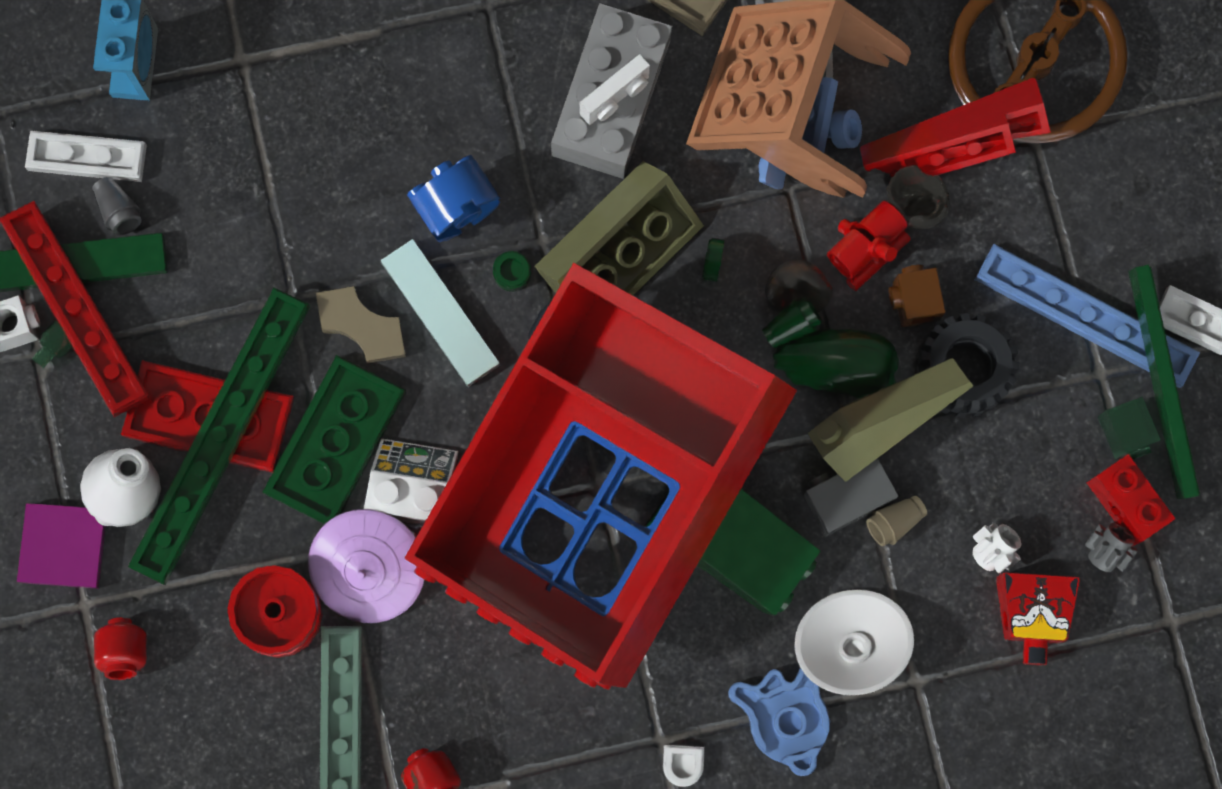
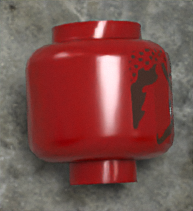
(430, 771)

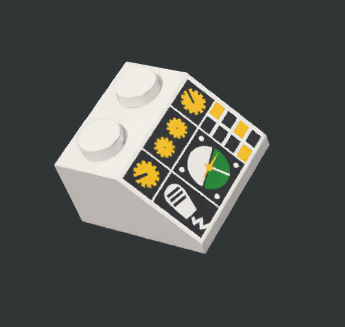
(408, 479)

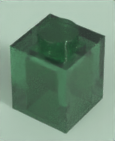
(1129, 429)

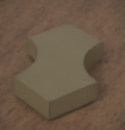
(345, 315)

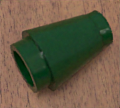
(792, 322)

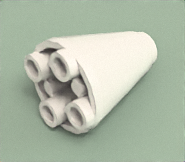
(120, 487)

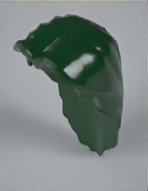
(839, 361)

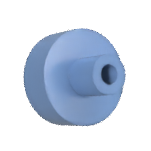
(845, 129)

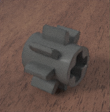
(1111, 547)

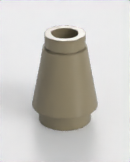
(894, 521)

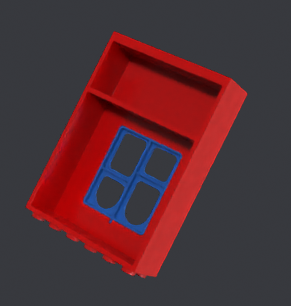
(656, 401)

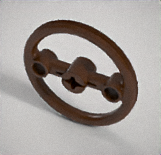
(1059, 25)

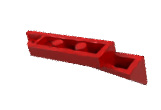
(963, 135)

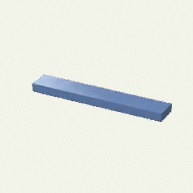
(1076, 310)

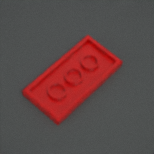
(180, 405)

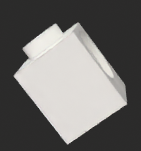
(25, 328)

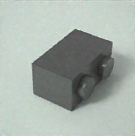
(843, 503)

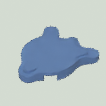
(785, 718)

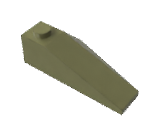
(878, 421)

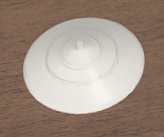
(854, 642)

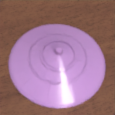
(362, 566)

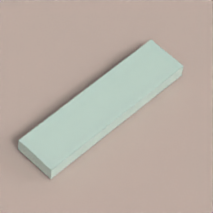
(440, 313)

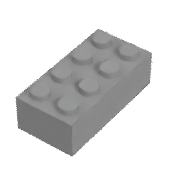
(611, 44)

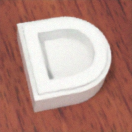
(683, 764)

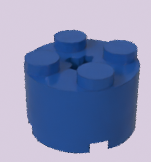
(454, 198)

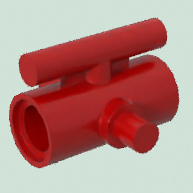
(868, 244)

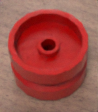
(251, 615)

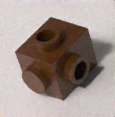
(917, 296)

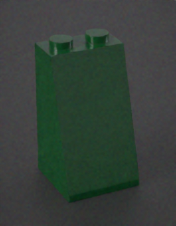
(757, 555)

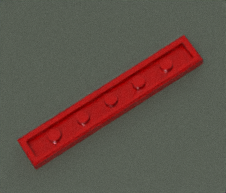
(74, 309)

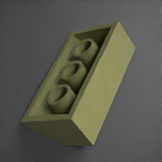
(626, 233)

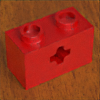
(1131, 499)

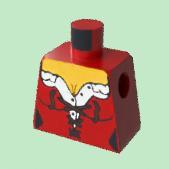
(1036, 611)

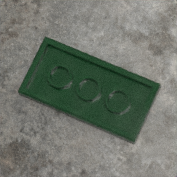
(334, 441)

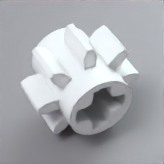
(996, 547)

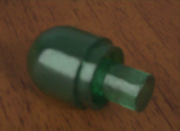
(53, 343)

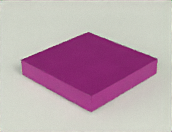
(60, 547)

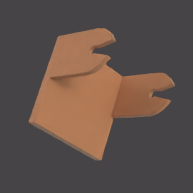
(770, 79)

